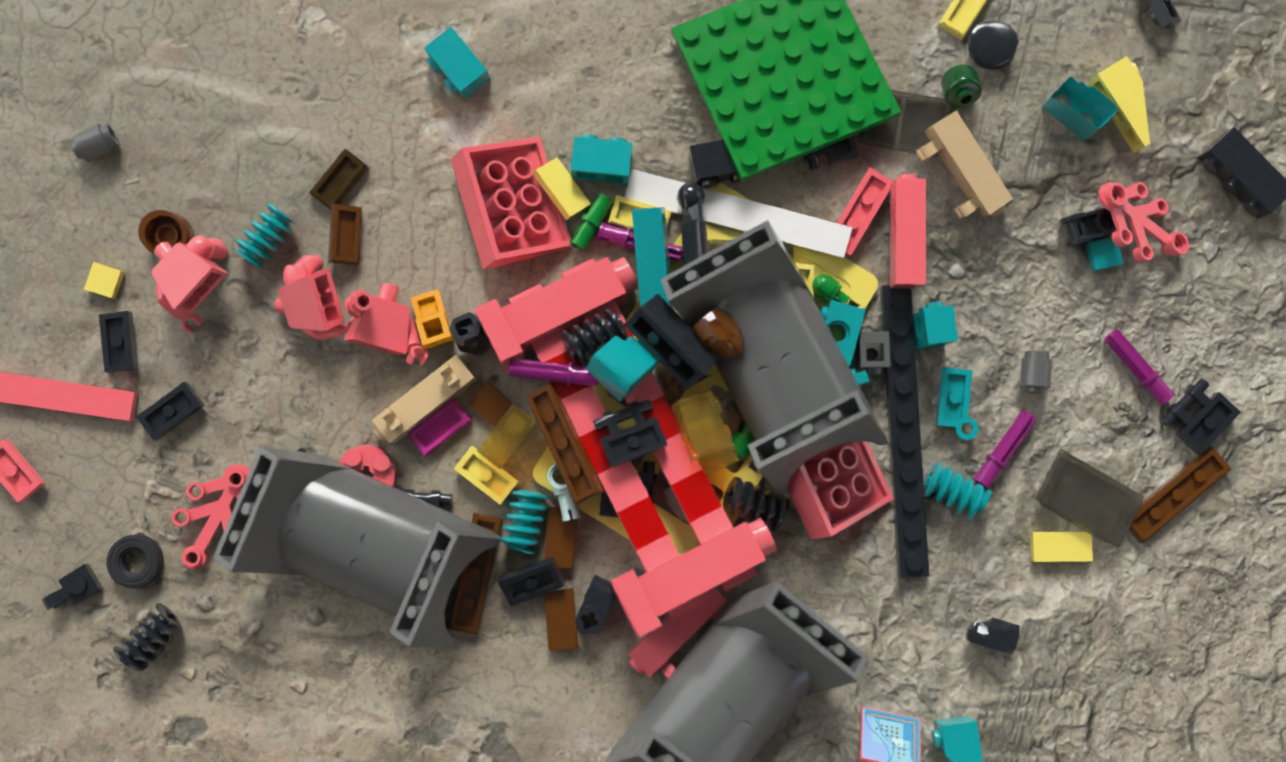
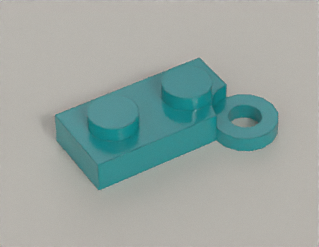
(954, 401)

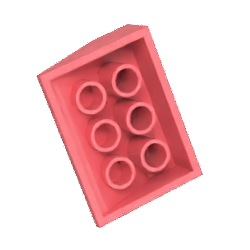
(506, 204)
(838, 488)

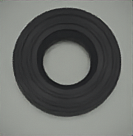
(116, 561)

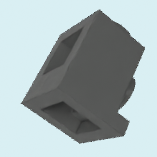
(880, 345)

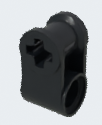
(1087, 227)
(599, 600)

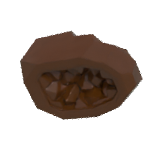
(720, 334)

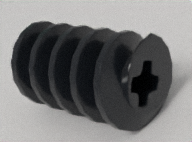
(593, 335)
(756, 502)
(150, 640)

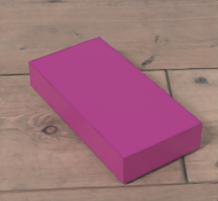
(439, 427)

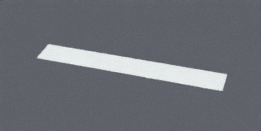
(744, 214)

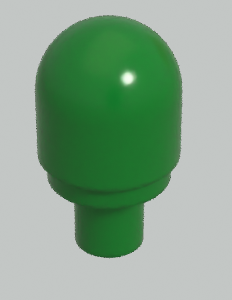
(828, 289)
(741, 442)

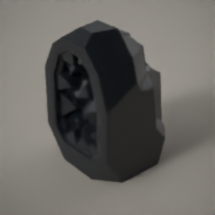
(469, 335)
(994, 634)

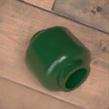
(961, 86)

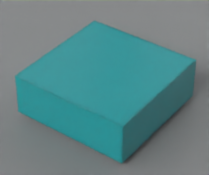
(1103, 254)

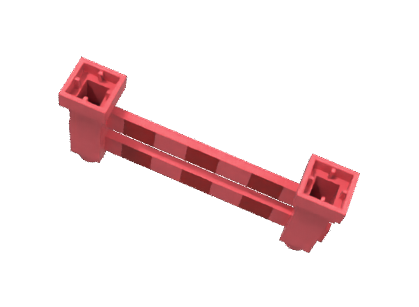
(671, 579)

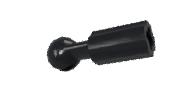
(693, 230)

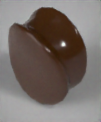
(164, 227)

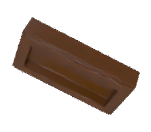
(344, 234)
(491, 404)
(560, 538)
(561, 619)

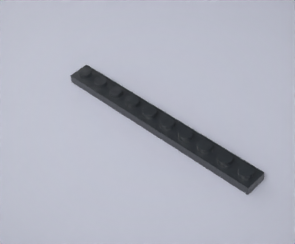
(905, 434)

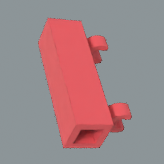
(908, 232)
(661, 643)

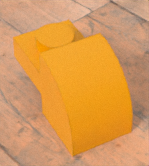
(431, 319)

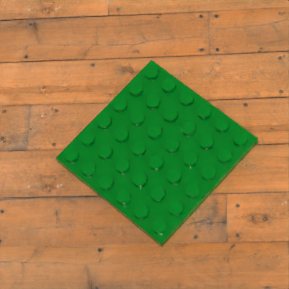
(784, 78)

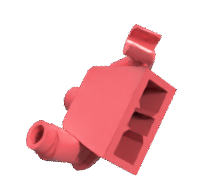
(187, 276)
(311, 300)
(384, 324)

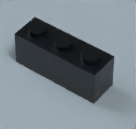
(1245, 173)
(671, 341)

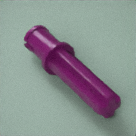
(625, 239)
(1139, 367)
(551, 372)
(1004, 449)

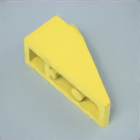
(1125, 88)

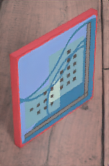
(889, 737)

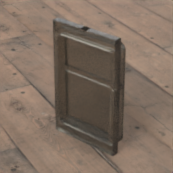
(907, 130)
(1089, 498)

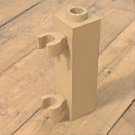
(968, 166)
(423, 400)

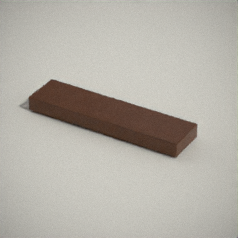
(564, 443)
(1178, 493)
(474, 583)

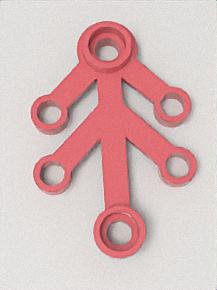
(1114, 199)
(218, 511)

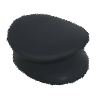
(992, 44)

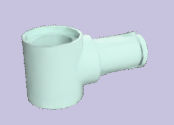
(565, 500)

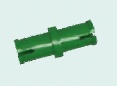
(591, 222)

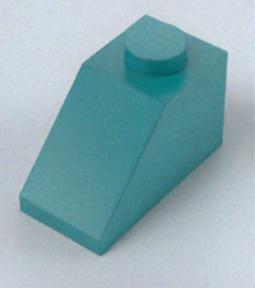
(958, 739)

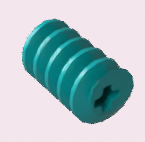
(264, 236)
(956, 491)
(524, 520)

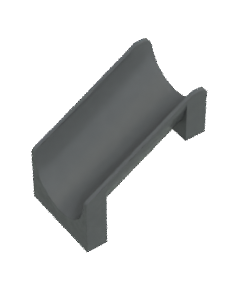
(791, 372)
(354, 536)
(741, 682)

